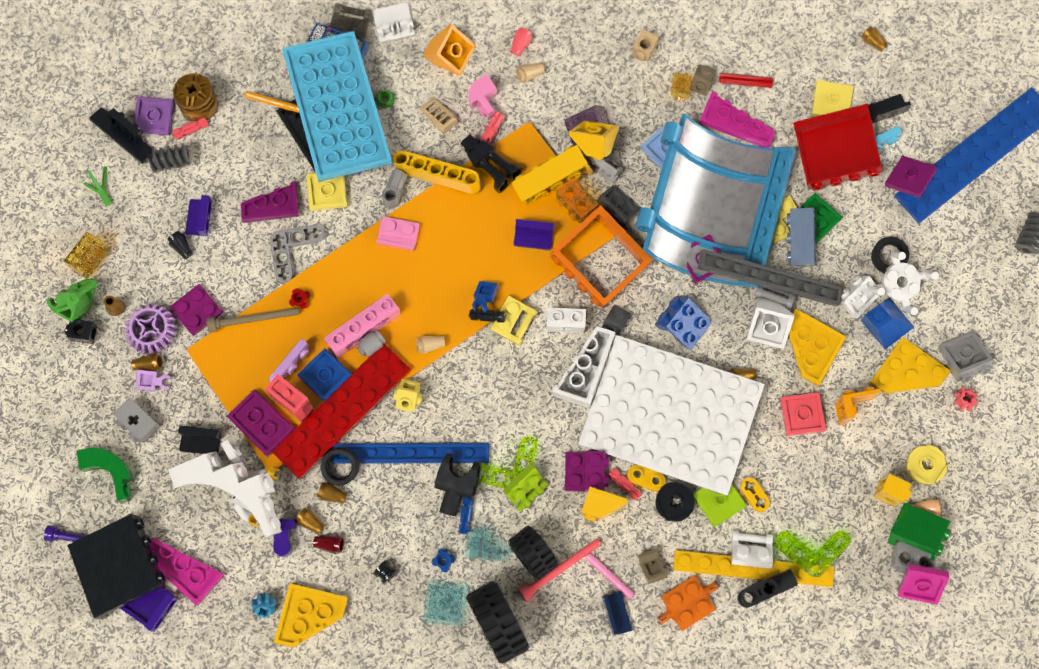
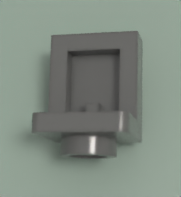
(616, 319)

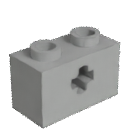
(127, 413)

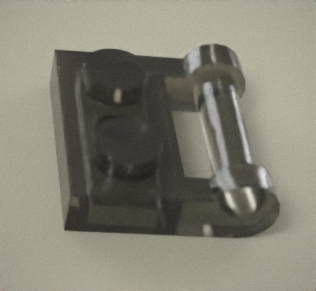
(348, 24)

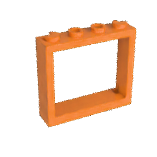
(621, 235)

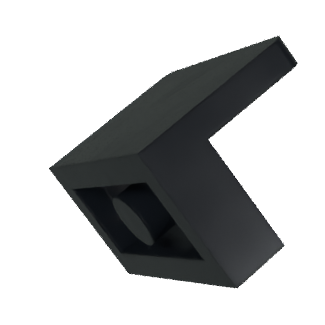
(888, 108)
(199, 440)

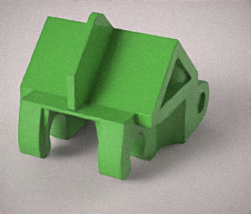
(75, 301)

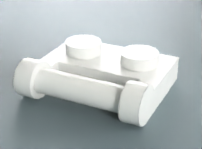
(749, 554)

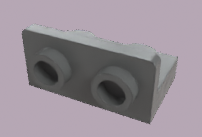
(618, 205)

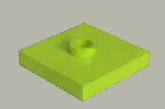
(718, 506)

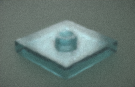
(445, 604)

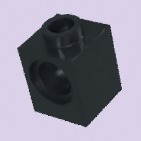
(88, 334)

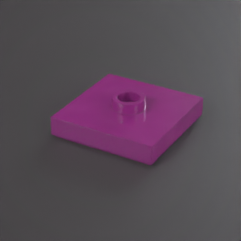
(910, 176)

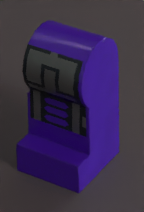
(281, 542)

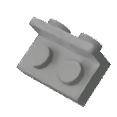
(605, 167)

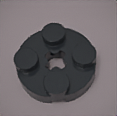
(680, 492)

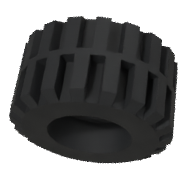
(533, 552)

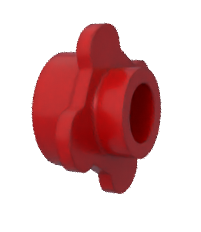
(296, 293)

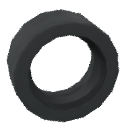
(894, 241)
(326, 473)

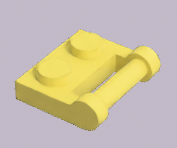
(512, 310)

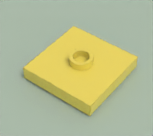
(831, 97)
(327, 193)

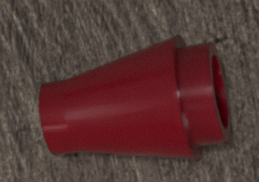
(331, 543)

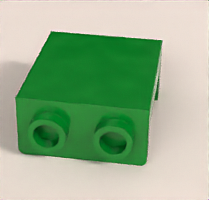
(920, 530)

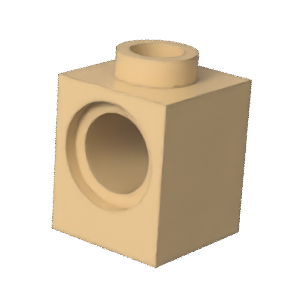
(647, 39)

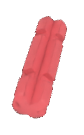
(190, 128)
(624, 484)

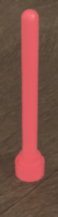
(529, 590)

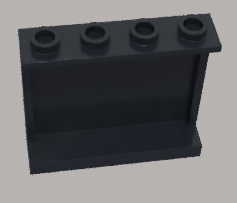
(116, 565)

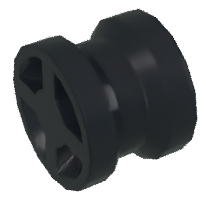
(385, 572)

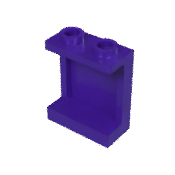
(151, 608)

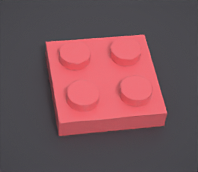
(802, 414)

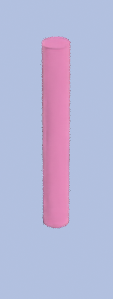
(610, 576)

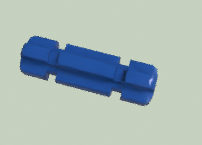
(465, 517)

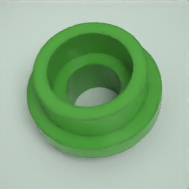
(385, 93)

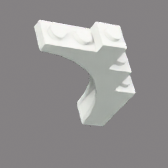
(234, 479)

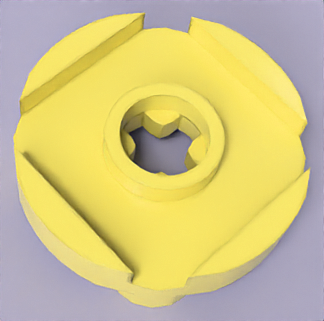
(937, 463)

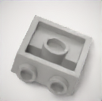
(966, 357)

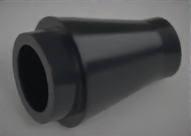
(180, 244)

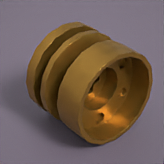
(195, 97)

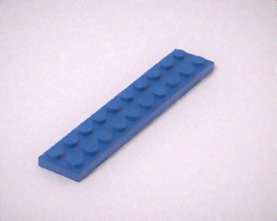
(975, 155)

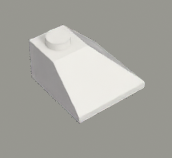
(770, 323)

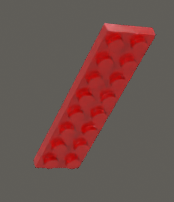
(341, 411)

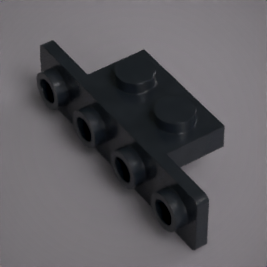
(123, 132)

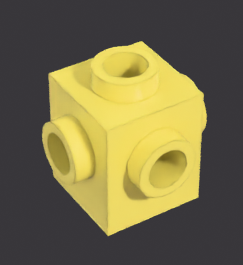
(408, 395)

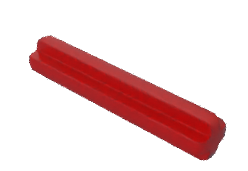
(745, 80)

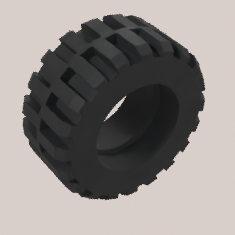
(497, 622)

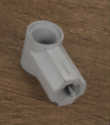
(394, 188)

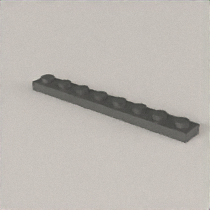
(769, 277)

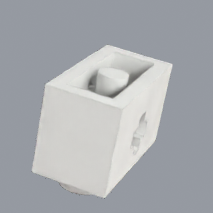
(566, 320)

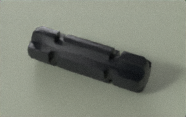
(489, 315)

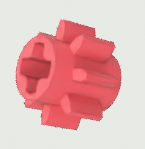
(966, 394)

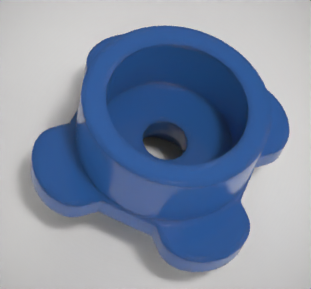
(443, 555)

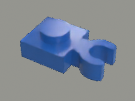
(484, 293)

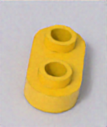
(646, 477)

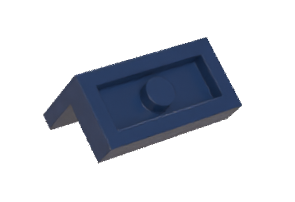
(616, 613)

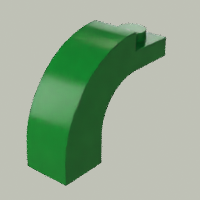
(96, 458)

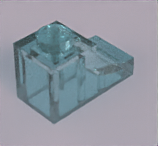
(480, 548)

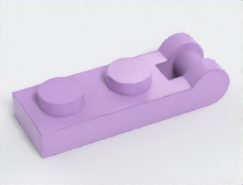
(289, 365)

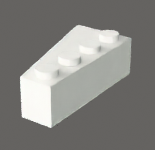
(584, 374)

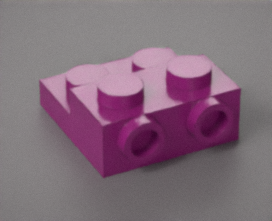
(586, 471)

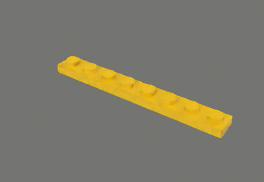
(722, 566)

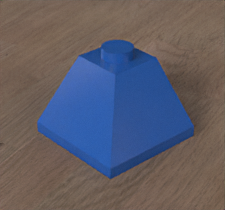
(886, 323)

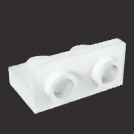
(857, 295)

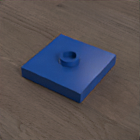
(324, 375)

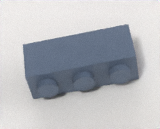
(801, 237)

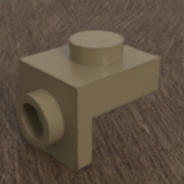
(702, 79)
(652, 566)

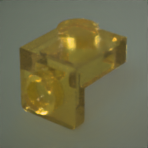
(681, 86)

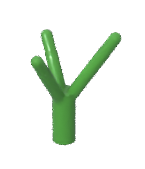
(99, 189)

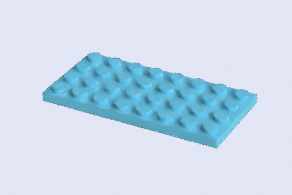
(336, 106)

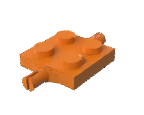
(687, 603)

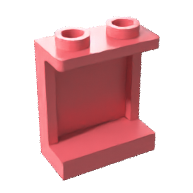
(289, 398)

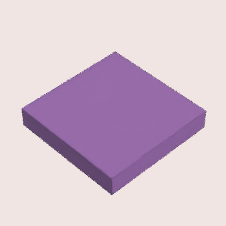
(154, 115)

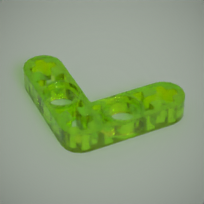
(516, 470)
(811, 557)

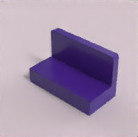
(199, 216)
(533, 234)

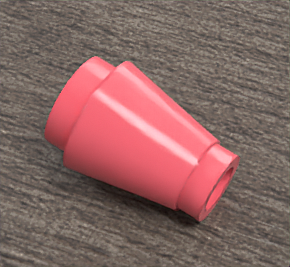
(521, 40)

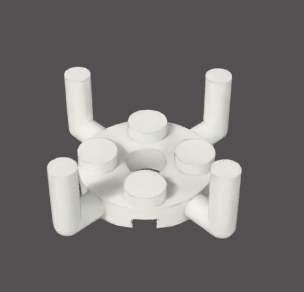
(911, 285)

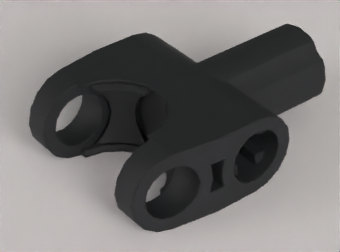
(455, 485)
(776, 585)

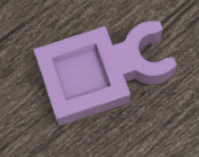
(148, 380)

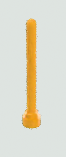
(271, 101)

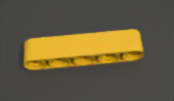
(443, 177)

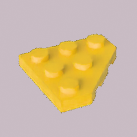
(813, 346)
(908, 370)
(307, 613)

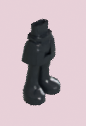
(480, 154)

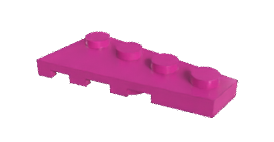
(725, 118)

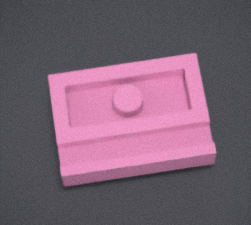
(398, 233)

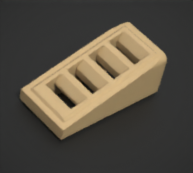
(444, 128)

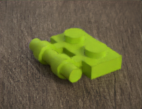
(522, 484)

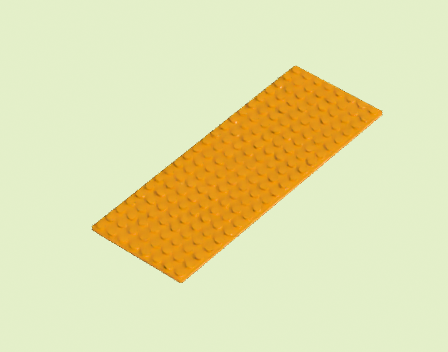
(457, 245)

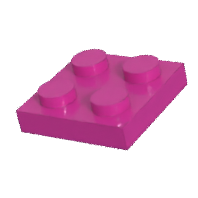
(923, 584)

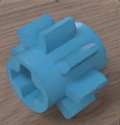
(263, 605)

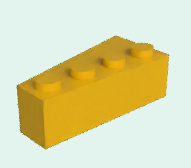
(551, 175)

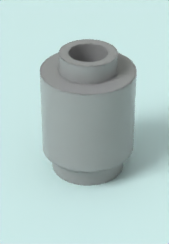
(370, 343)

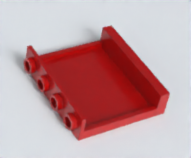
(838, 147)

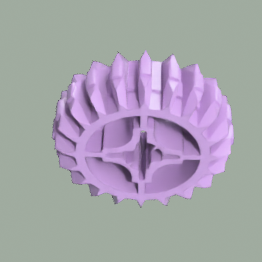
(154, 321)

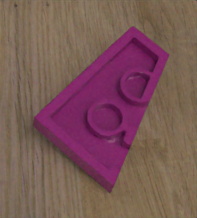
(275, 205)

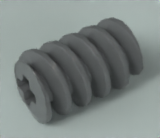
(169, 158)
(1029, 236)

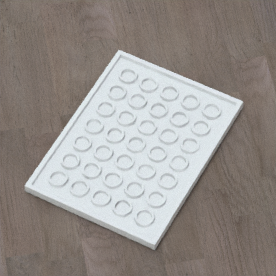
(671, 415)

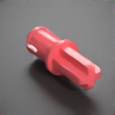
(492, 127)

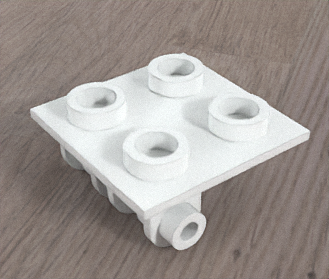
(393, 22)

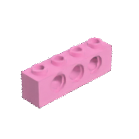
(368, 320)

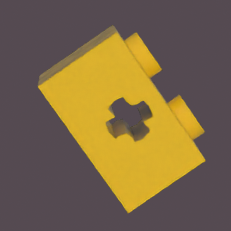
(893, 490)

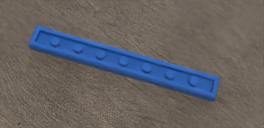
(415, 453)

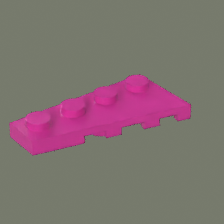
(184, 572)

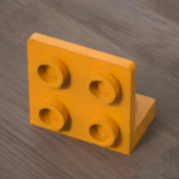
(846, 406)

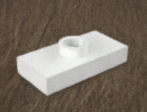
(232, 452)

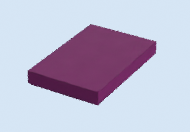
(260, 422)

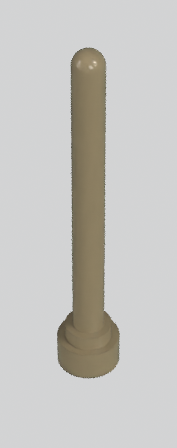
(215, 323)

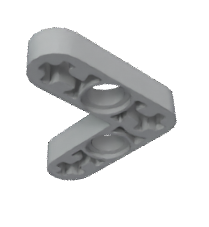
(288, 242)

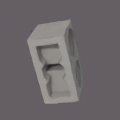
(913, 556)

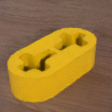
(758, 492)

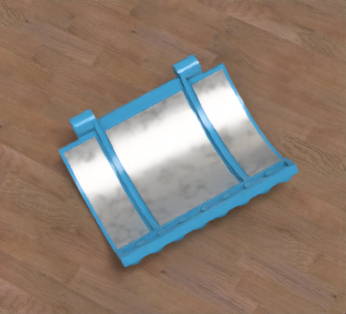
(716, 191)

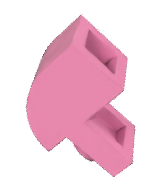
(479, 93)

